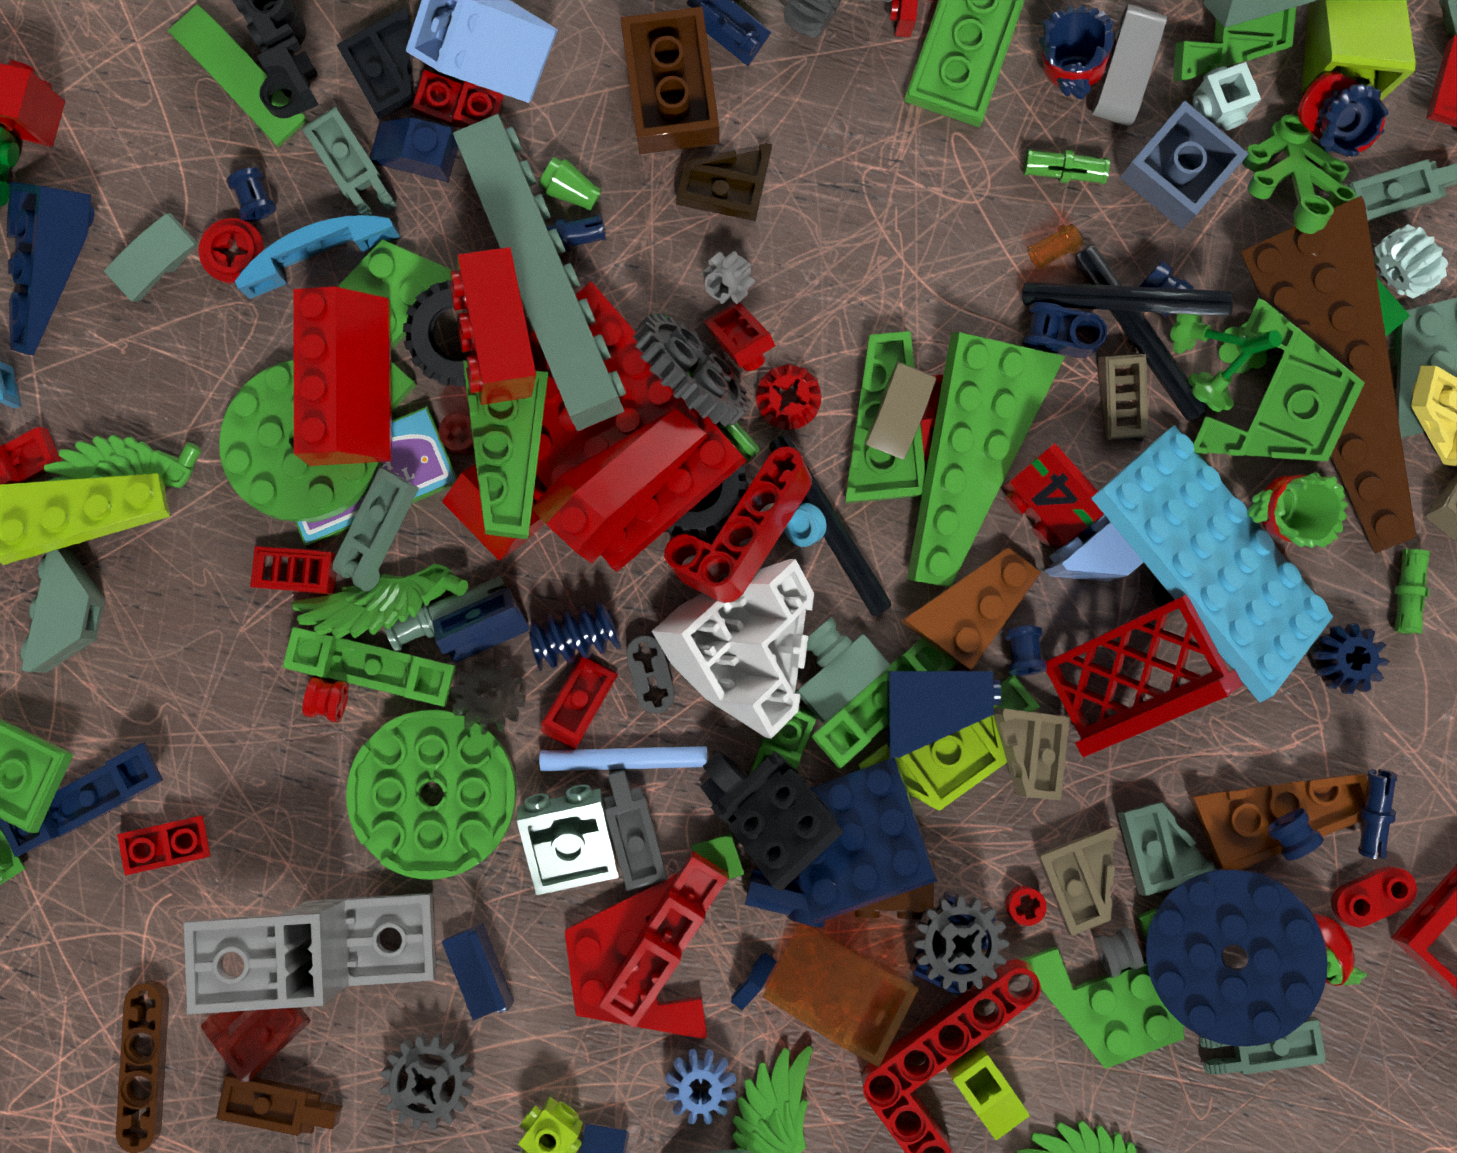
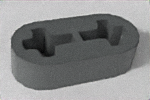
(640, 677)

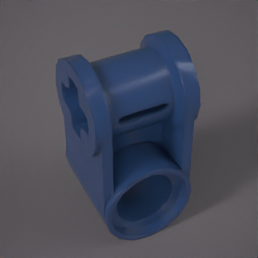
(1061, 330)

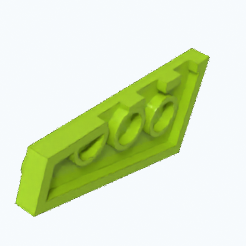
(68, 512)

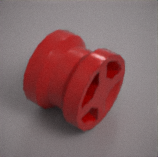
(325, 699)

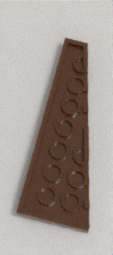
(1332, 295)

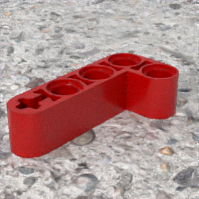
(780, 481)

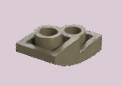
(900, 410)

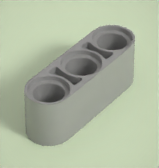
(1129, 65)

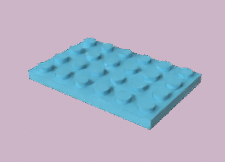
(1214, 553)

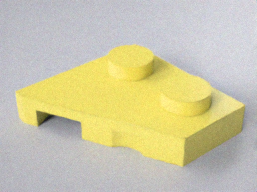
(1436, 409)

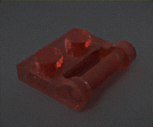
(256, 1039)

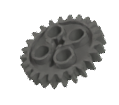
(673, 351)

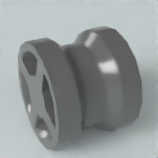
(1118, 952)

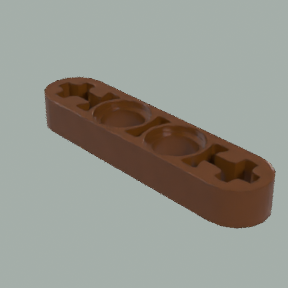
(134, 1065)

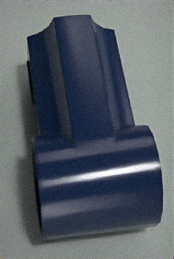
(789, 901)

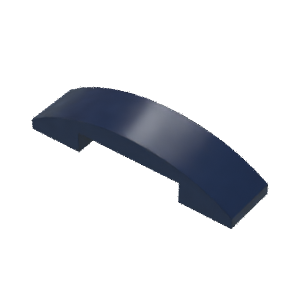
(89, 798)

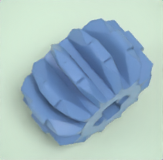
(700, 1103)

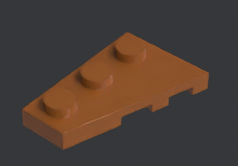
(974, 609)

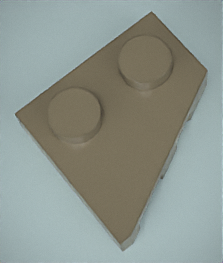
(1082, 878)

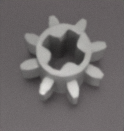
(728, 277)

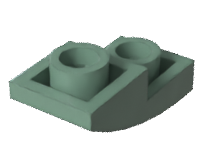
(150, 256)
(843, 678)

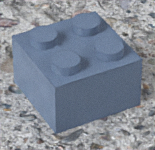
(1183, 165)

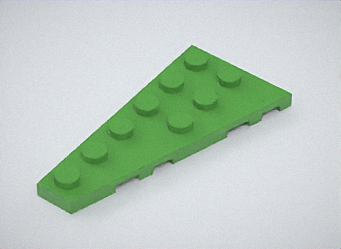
(980, 424)

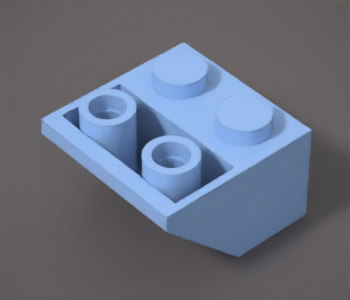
(1097, 556)

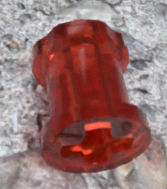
(449, 440)

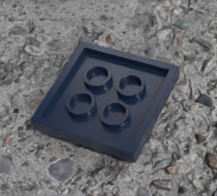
(876, 853)

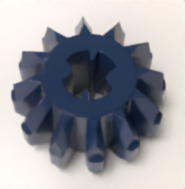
(1366, 658)

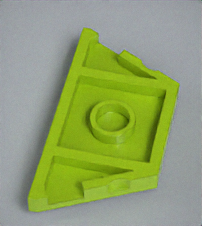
(949, 765)

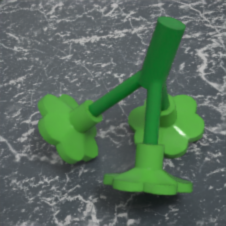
(1238, 350)

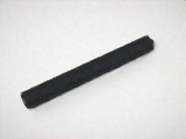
(1129, 298)
(1144, 338)
(842, 544)

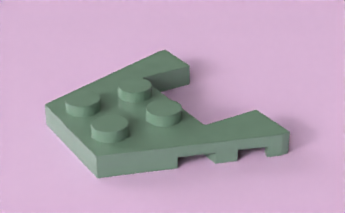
(1423, 340)

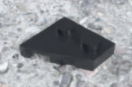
(381, 62)

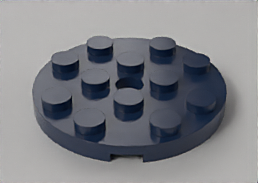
(1229, 1003)

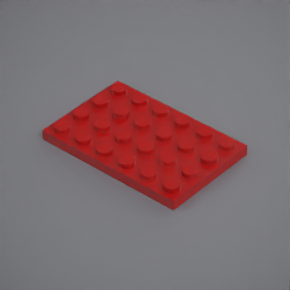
(645, 400)

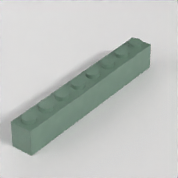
(542, 279)

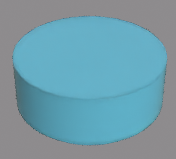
(806, 525)

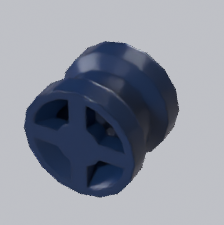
(1295, 834)

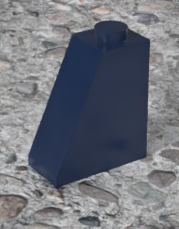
(934, 705)

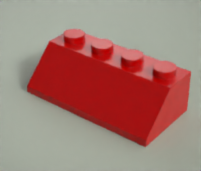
(341, 376)

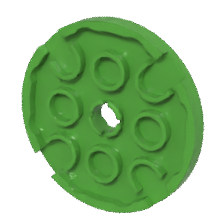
(261, 461)
(388, 802)

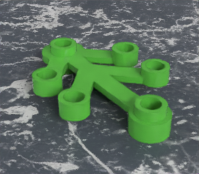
(1294, 139)

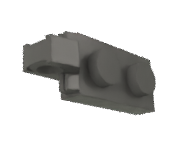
(633, 834)

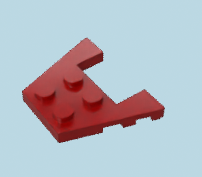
(599, 948)

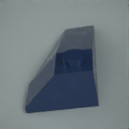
(48, 238)

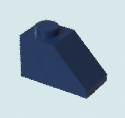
(415, 148)

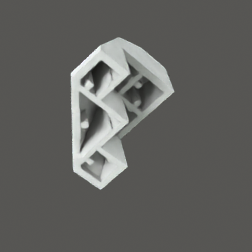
(745, 650)

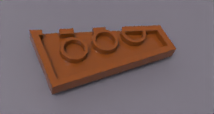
(1239, 818)

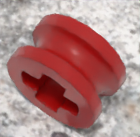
(1038, 910)

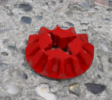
(221, 237)
(794, 415)

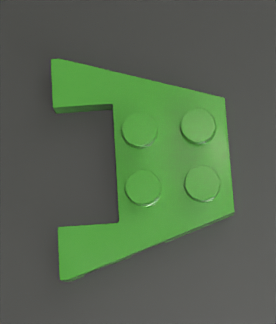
(1235, 44)
(401, 278)
(1301, 406)
(1110, 1015)

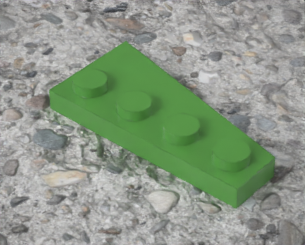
(507, 457)

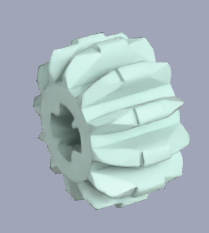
(1411, 261)

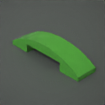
(233, 72)
(369, 666)
(866, 713)

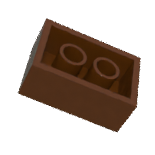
(670, 80)

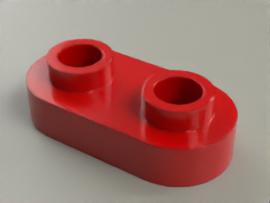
(1376, 895)

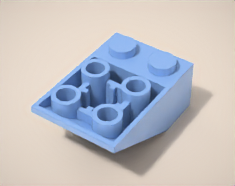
(483, 43)

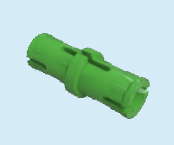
(1066, 166)
(1412, 591)

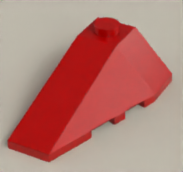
(609, 489)

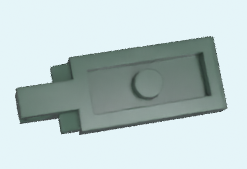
(1404, 188)

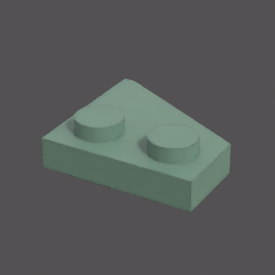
(1159, 849)

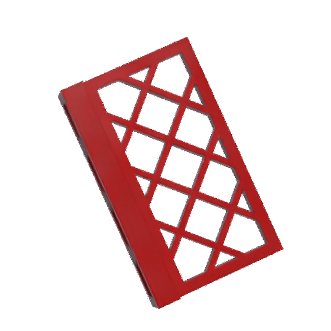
(1163, 705)

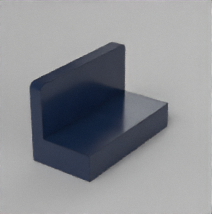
(480, 626)
(478, 972)

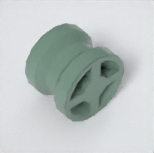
(827, 643)

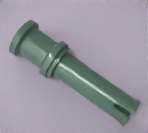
(422, 623)

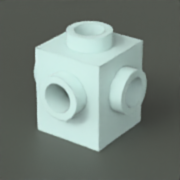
(1227, 96)

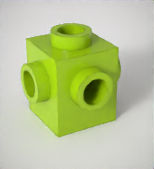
(551, 1119)

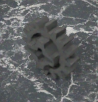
(947, 955)
(419, 1066)

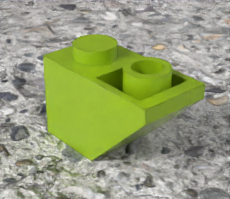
(987, 1091)

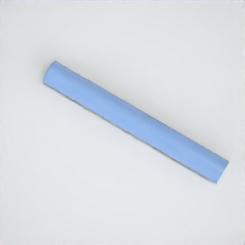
(622, 758)

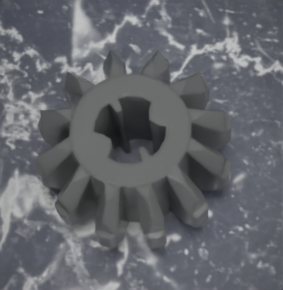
(810, 16)

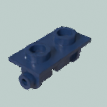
(733, 28)

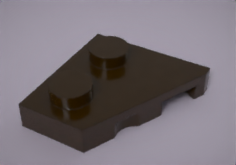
(725, 183)

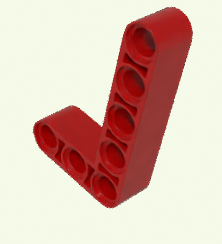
(941, 1053)

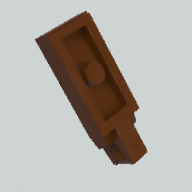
(275, 1106)

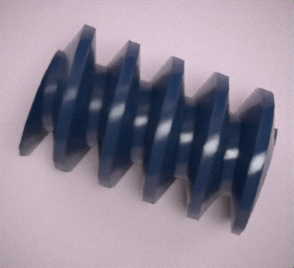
(573, 635)

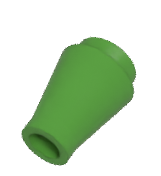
(569, 184)

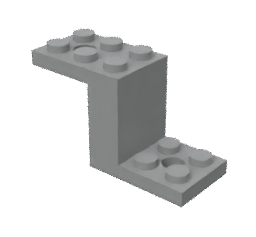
(307, 952)

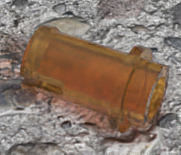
(1053, 247)

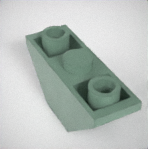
(62, 614)

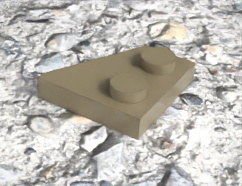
(1034, 751)

